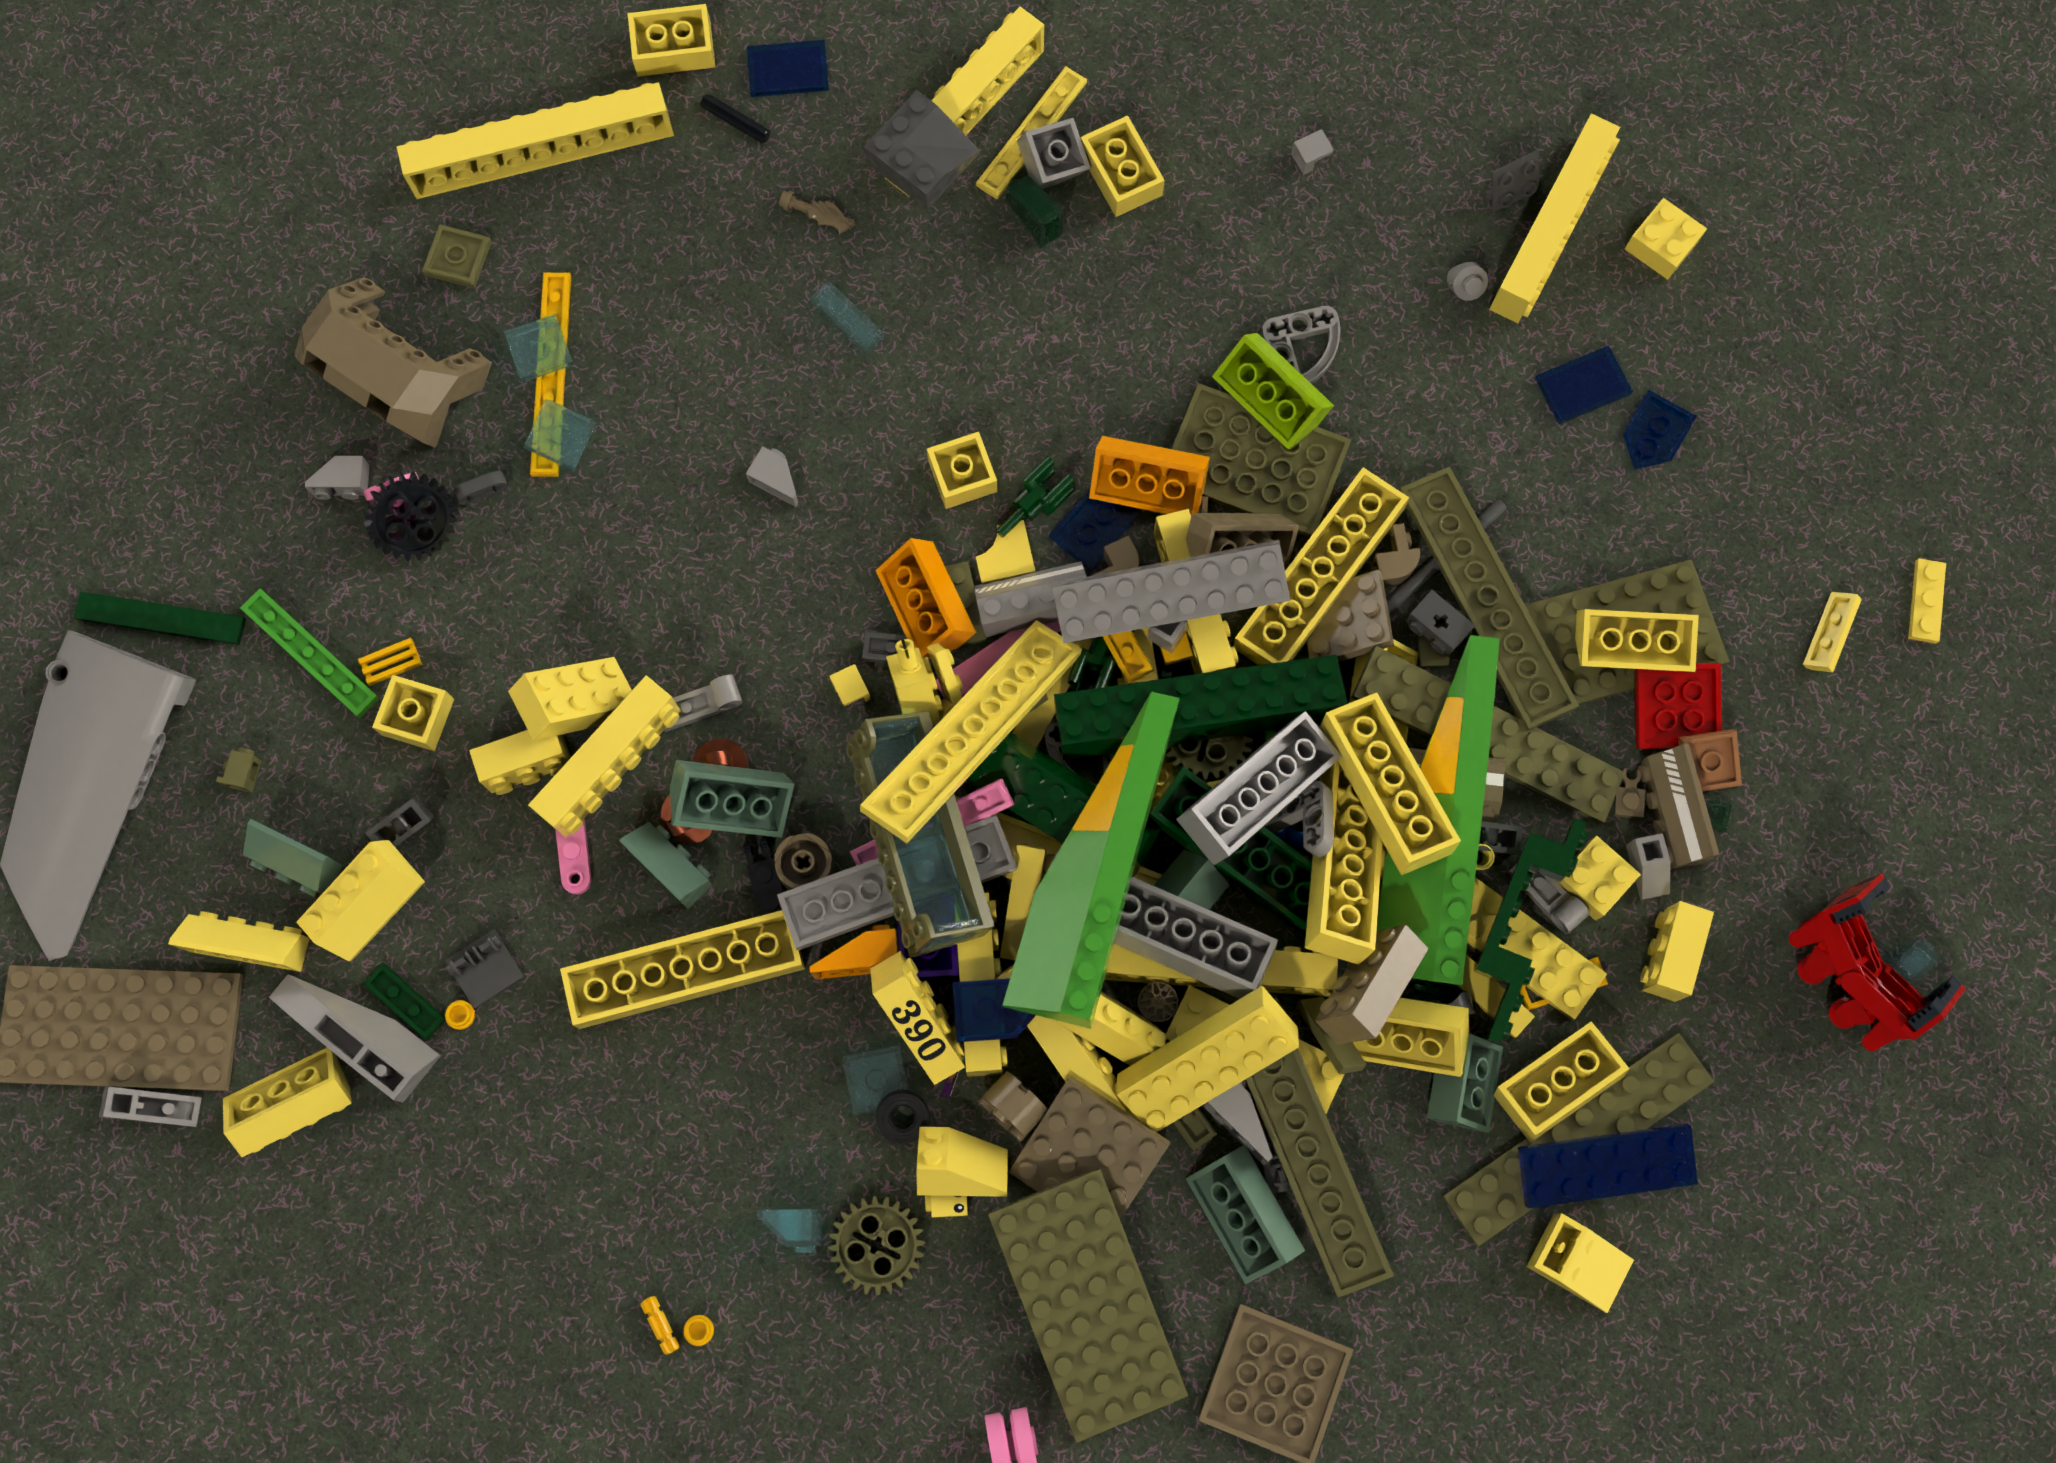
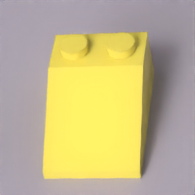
(959, 1164)

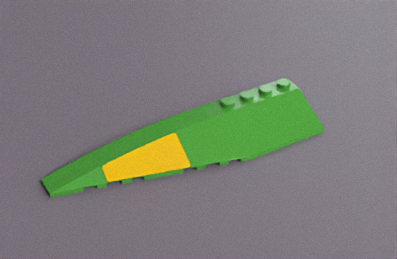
(1087, 884)
(1439, 896)

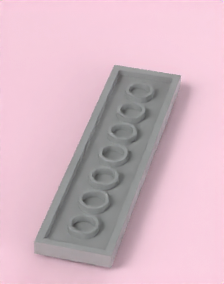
(861, 896)

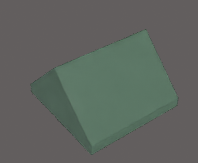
(1193, 880)

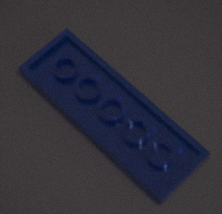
(1607, 1165)

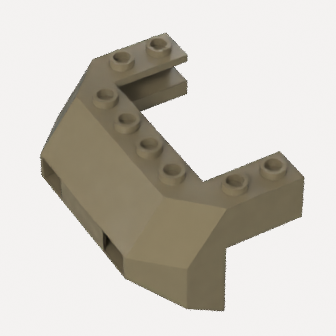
(380, 367)

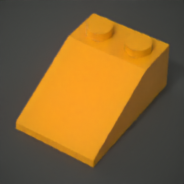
(858, 954)

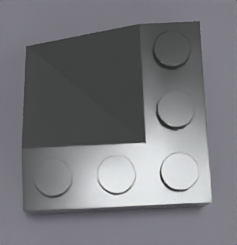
(920, 150)

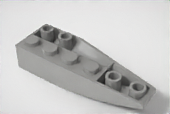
(361, 1037)

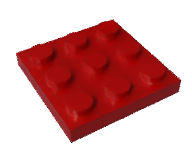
(1676, 705)

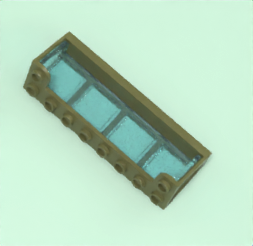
(935, 873)

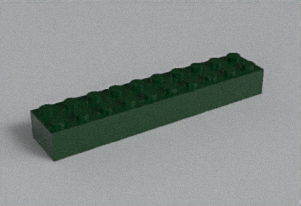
(1209, 704)

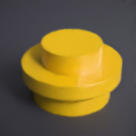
(460, 1015)
(698, 1330)

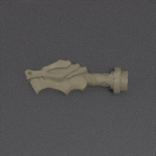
(823, 212)

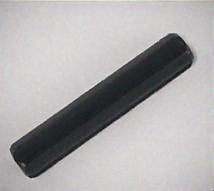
(735, 118)

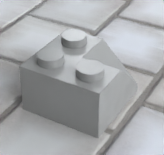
(1053, 153)

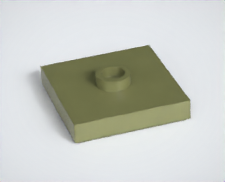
(457, 256)

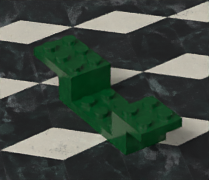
(1507, 967)

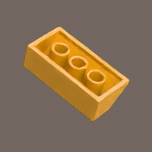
(1148, 476)
(925, 597)

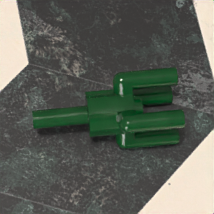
(1037, 497)
(1096, 662)

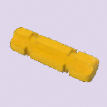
(660, 1325)

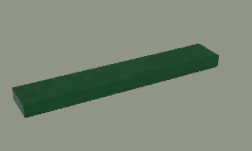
(159, 618)

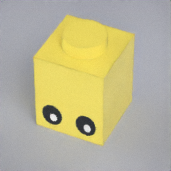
(946, 1206)

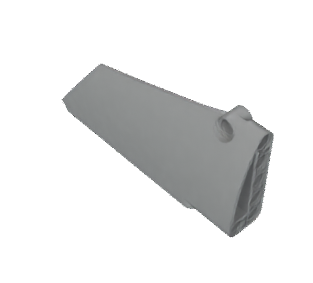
(81, 777)

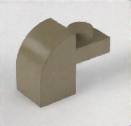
(1120, 556)
(1399, 563)

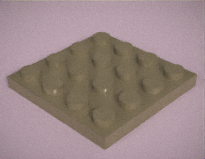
(1086, 1134)
(1275, 1385)

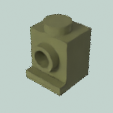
(240, 770)

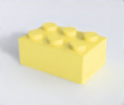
(671, 40)
(1122, 166)
(518, 760)
(1676, 951)

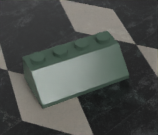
(729, 798)
(1245, 1215)

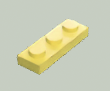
(1927, 601)
(1832, 631)

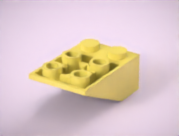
(1580, 1261)

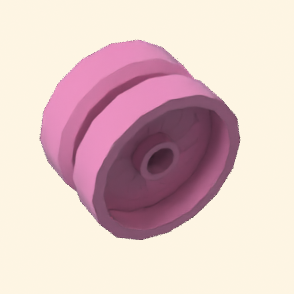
(1014, 1444)

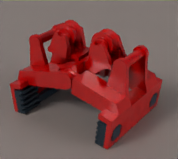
(1873, 986)

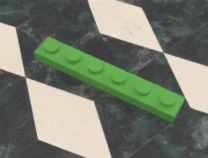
(310, 653)

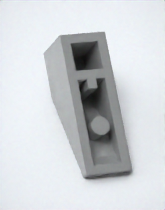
(150, 1106)

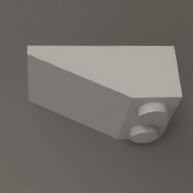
(1238, 1116)

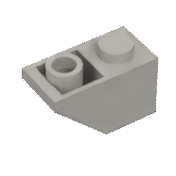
(340, 477)
(1652, 861)

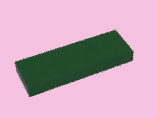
(404, 1001)

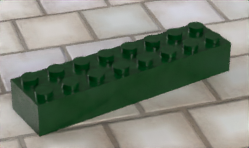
(1044, 790)
(1260, 867)

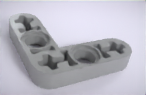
(1312, 802)

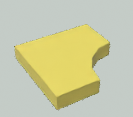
(1007, 556)

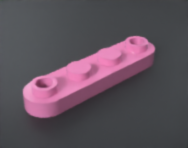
(574, 860)

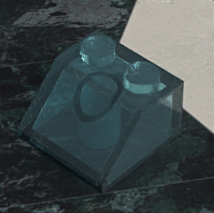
(795, 1227)

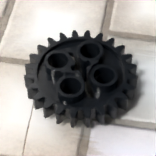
(413, 493)

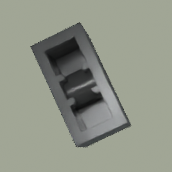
(1435, 610)
(401, 822)
(1501, 838)

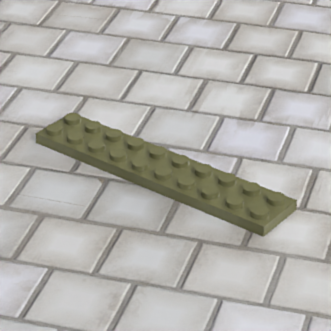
(1489, 598)
(1530, 756)
(1645, 1095)
(1319, 1175)

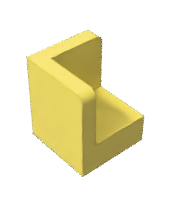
(849, 685)

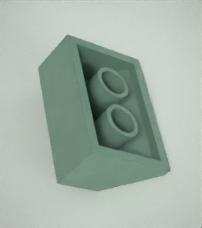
(289, 859)
(668, 863)
(1469, 1098)

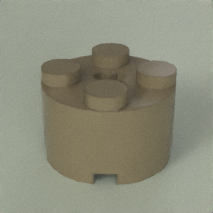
(801, 848)
(1013, 1106)

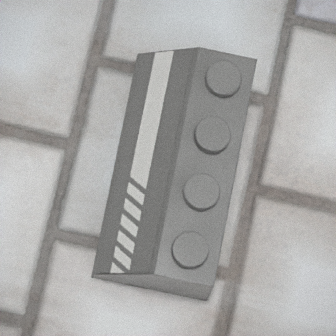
(1022, 599)

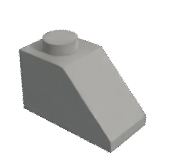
(773, 475)

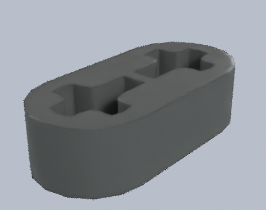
(480, 487)

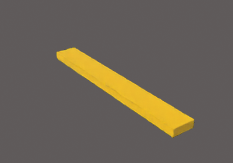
(556, 301)

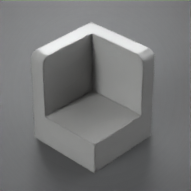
(1311, 149)
(1168, 635)

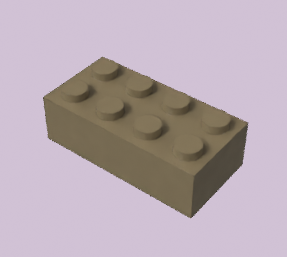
(1370, 990)

